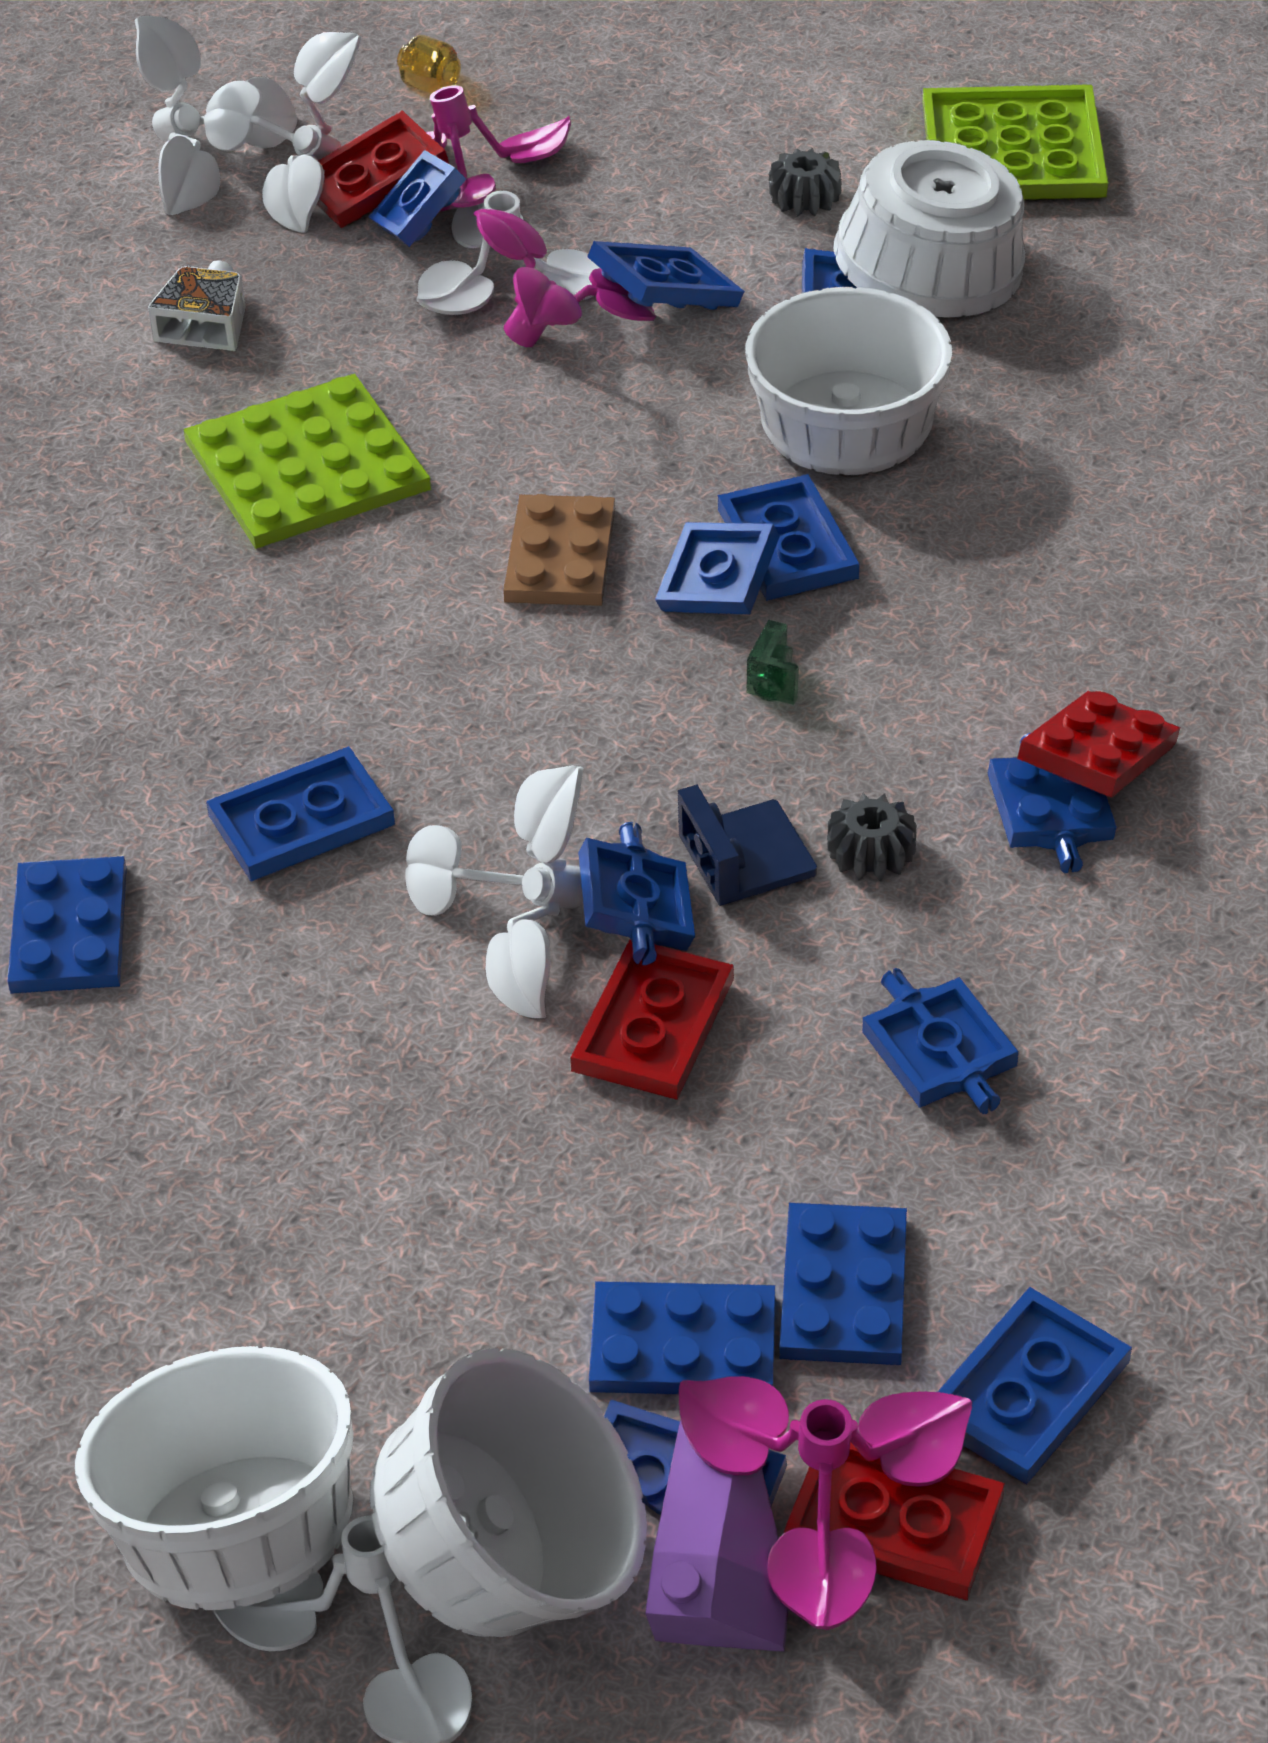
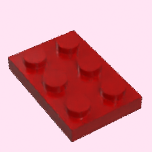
(370, 166)
(1099, 742)
(653, 1020)
(918, 1534)

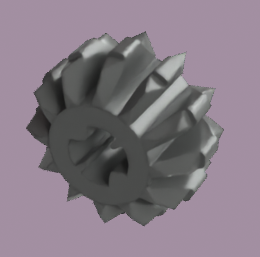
(805, 181)
(871, 836)

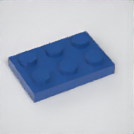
(665, 275)
(810, 543)
(300, 813)
(67, 925)
(843, 1284)
(667, 1333)
(1034, 1382)

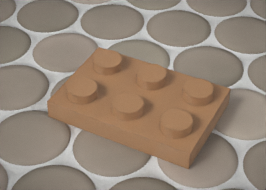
(559, 550)

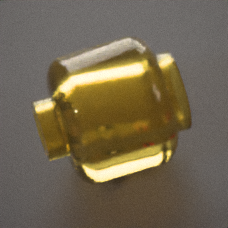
(428, 64)

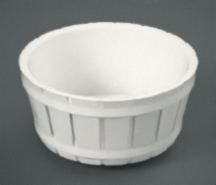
(935, 228)
(848, 377)
(223, 1475)
(538, 1488)

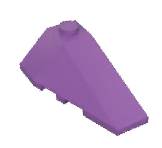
(713, 1559)

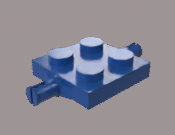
(1048, 810)
(636, 894)
(939, 1041)

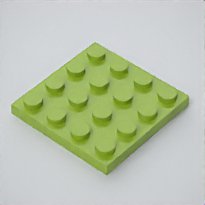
(1037, 132)
(306, 460)

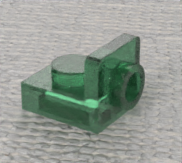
(770, 666)

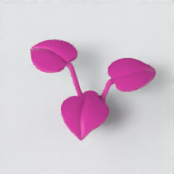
(453, 119)
(538, 298)
(823, 1572)

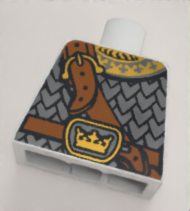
(200, 308)

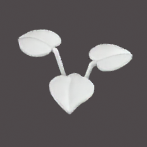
(187, 175)
(294, 188)
(458, 289)
(521, 958)
(402, 1705)

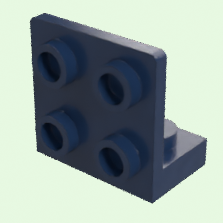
(742, 849)

